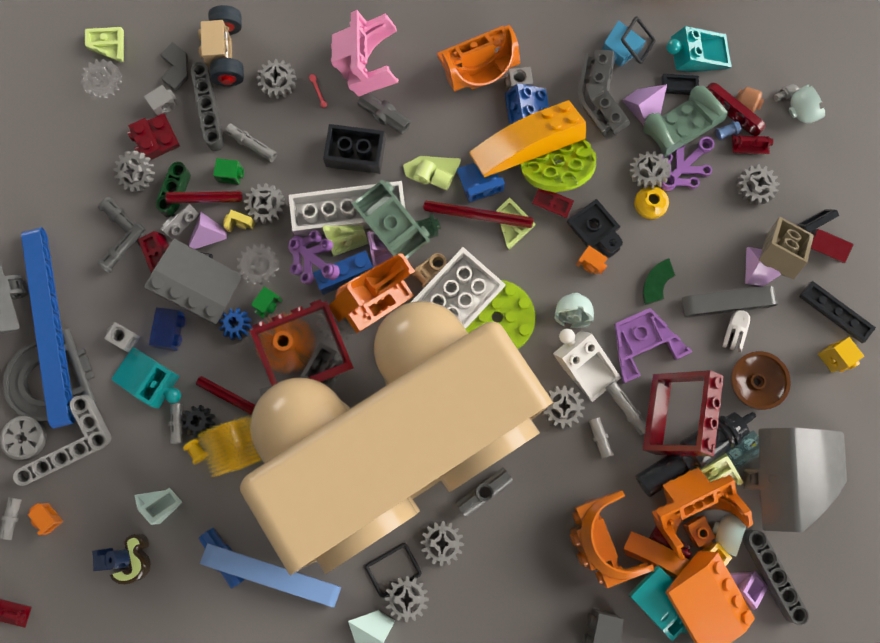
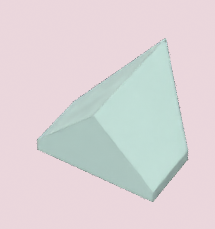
(157, 505)
(371, 627)

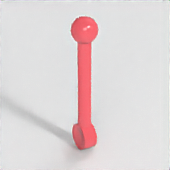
(312, 78)

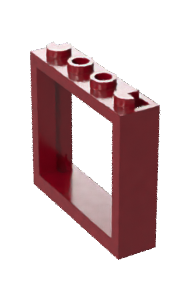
(296, 314)
(708, 414)

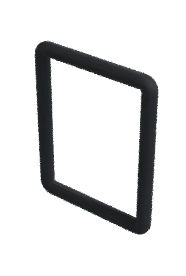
(640, 61)
(384, 556)

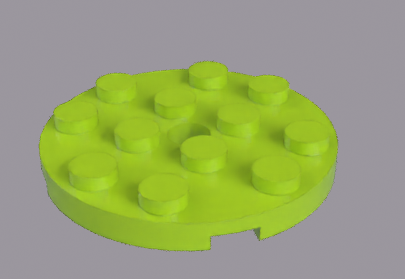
(575, 169)
(516, 313)

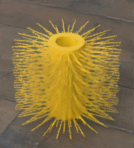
(231, 441)

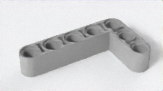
(71, 450)

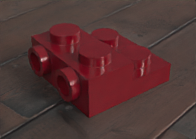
(153, 136)

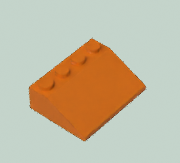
(709, 600)

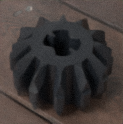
(192, 418)

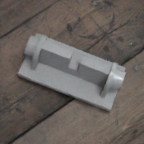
(183, 218)

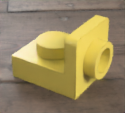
(241, 220)

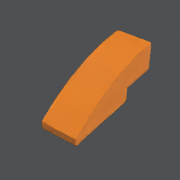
(654, 553)

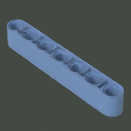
(270, 575)

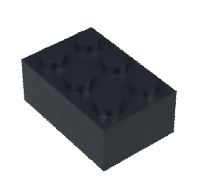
(354, 148)

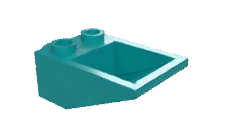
(699, 50)
(147, 379)
(655, 603)

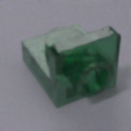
(431, 225)

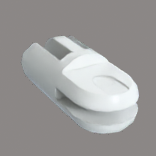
(739, 326)

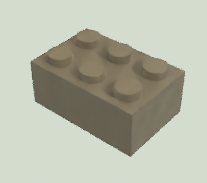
(786, 248)

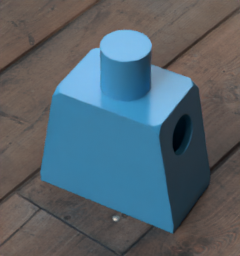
(614, 43)

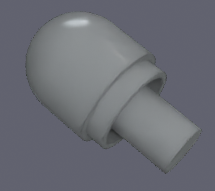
(786, 93)

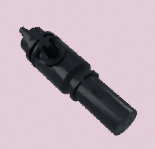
(729, 434)

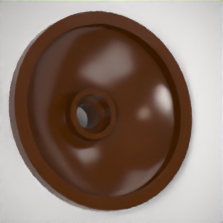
(772, 378)

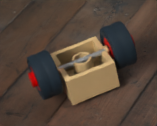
(217, 45)

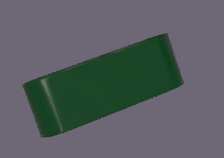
(170, 181)

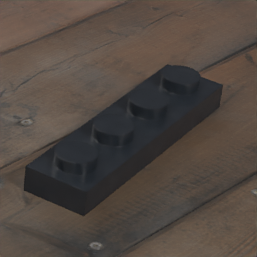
(837, 312)

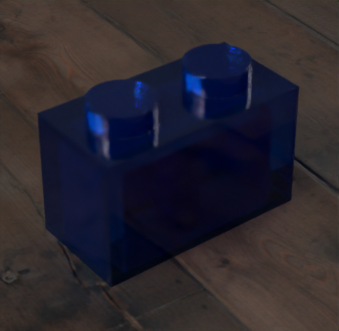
(167, 329)

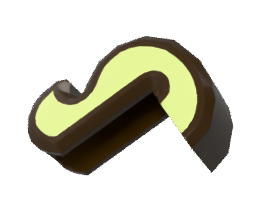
(139, 560)

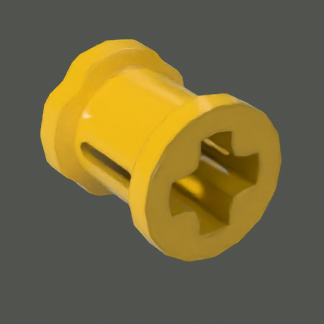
(195, 451)

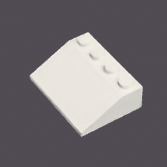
(462, 287)

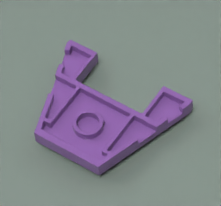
(641, 334)

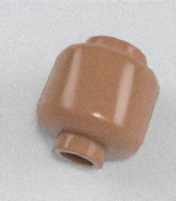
(750, 98)

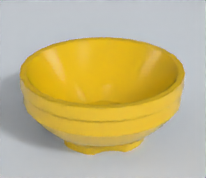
(646, 208)

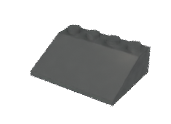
(193, 281)

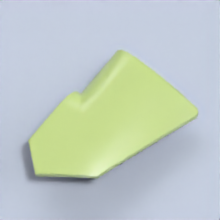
(432, 170)

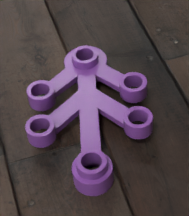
(684, 167)
(298, 246)

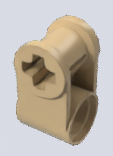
(428, 269)

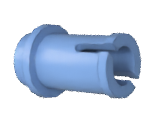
(728, 130)

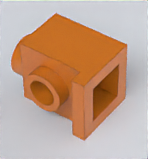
(592, 261)
(44, 518)
(693, 530)

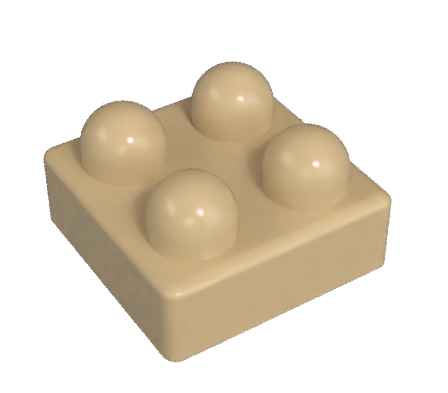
(351, 475)

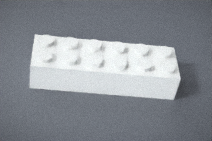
(331, 207)

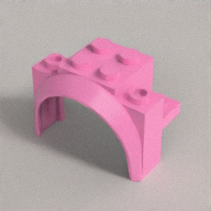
(352, 48)

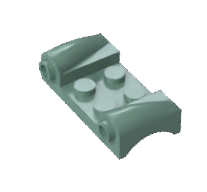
(685, 121)
(391, 220)

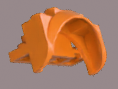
(477, 59)

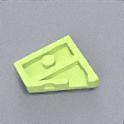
(106, 42)
(512, 233)
(345, 237)
(721, 468)

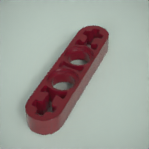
(750, 122)

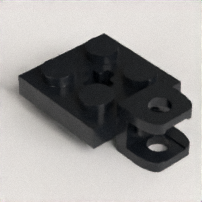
(604, 235)

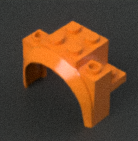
(373, 293)
(693, 494)
(596, 544)

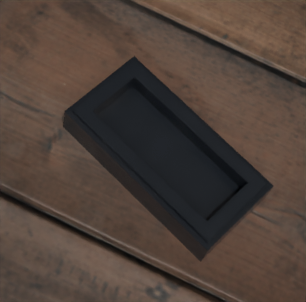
(679, 83)
(818, 219)

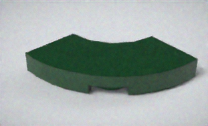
(656, 280)

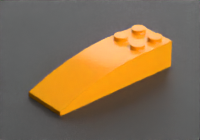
(530, 138)

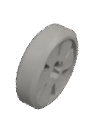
(25, 426)

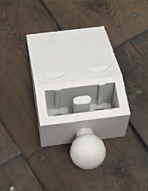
(585, 362)

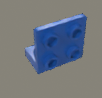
(524, 101)
(476, 185)

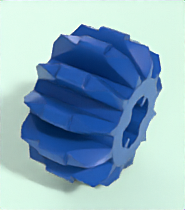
(241, 318)

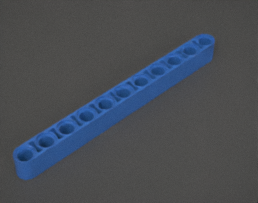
(47, 328)

